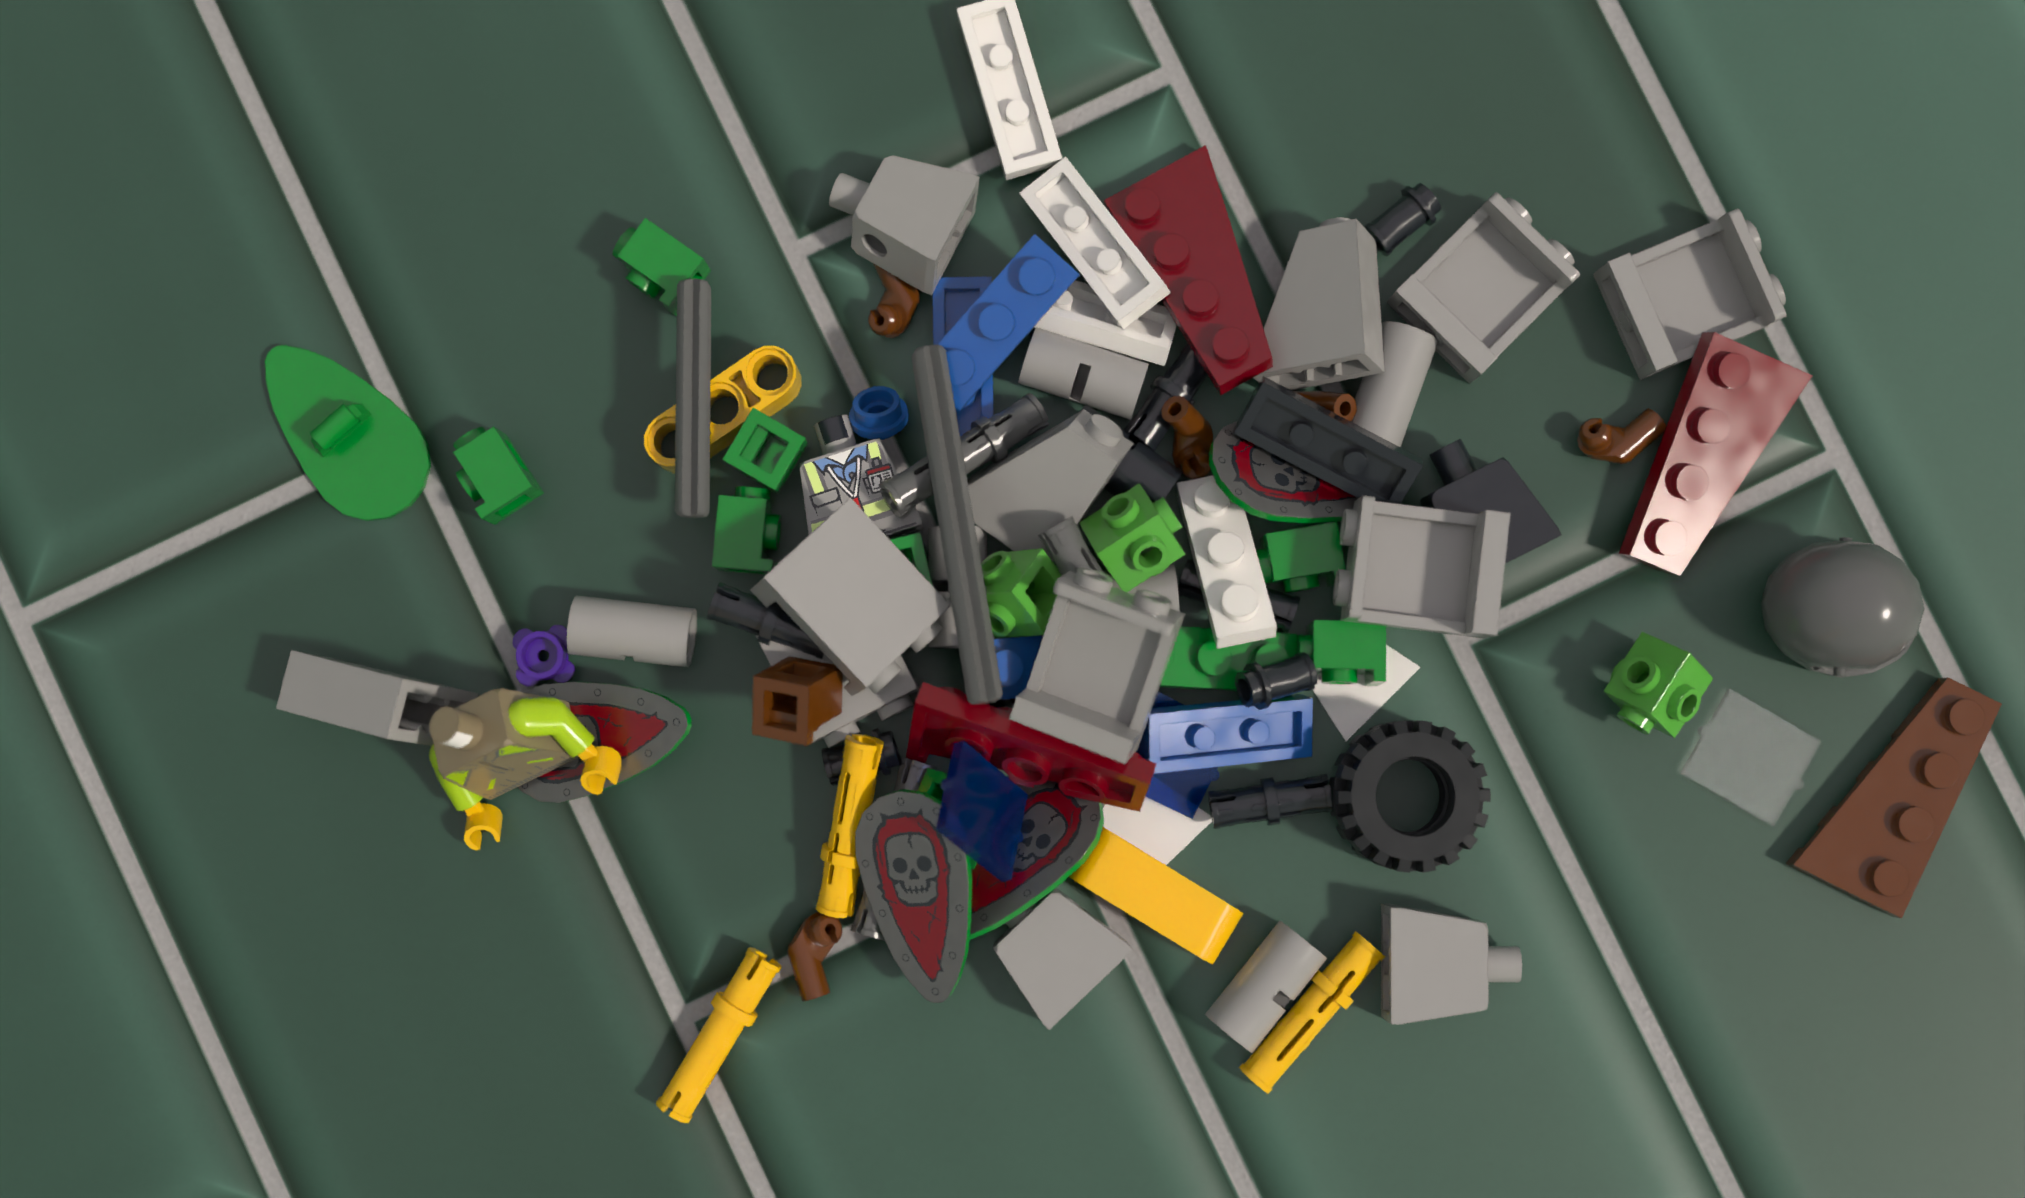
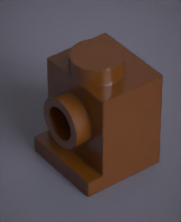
(795, 699)

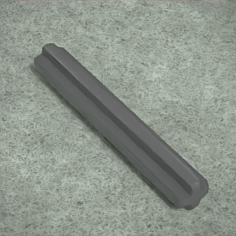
(693, 398)

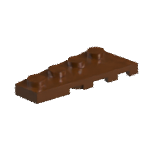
(1895, 813)

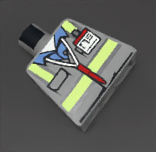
(852, 472)

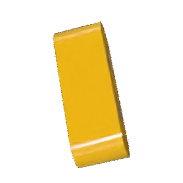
(738, 382)
(1158, 896)

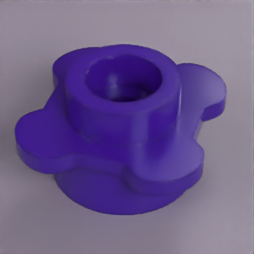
(531, 668)

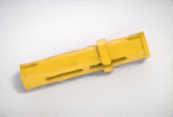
(852, 798)
(1312, 1012)
(730, 1015)

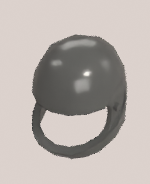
(1842, 607)

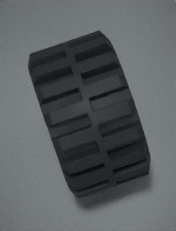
(1459, 796)

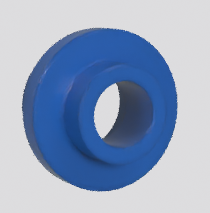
(878, 413)

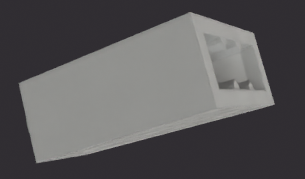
(1327, 309)
(1047, 480)
(365, 697)

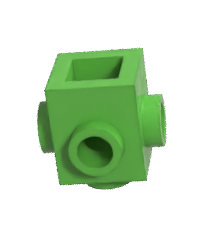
(1134, 537)
(1019, 591)
(1657, 686)

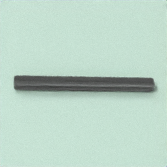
(956, 525)

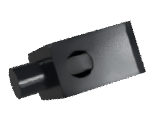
(1493, 489)

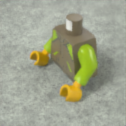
(504, 743)

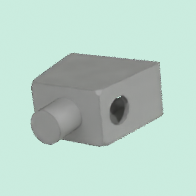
(908, 217)
(1058, 954)
(1438, 965)

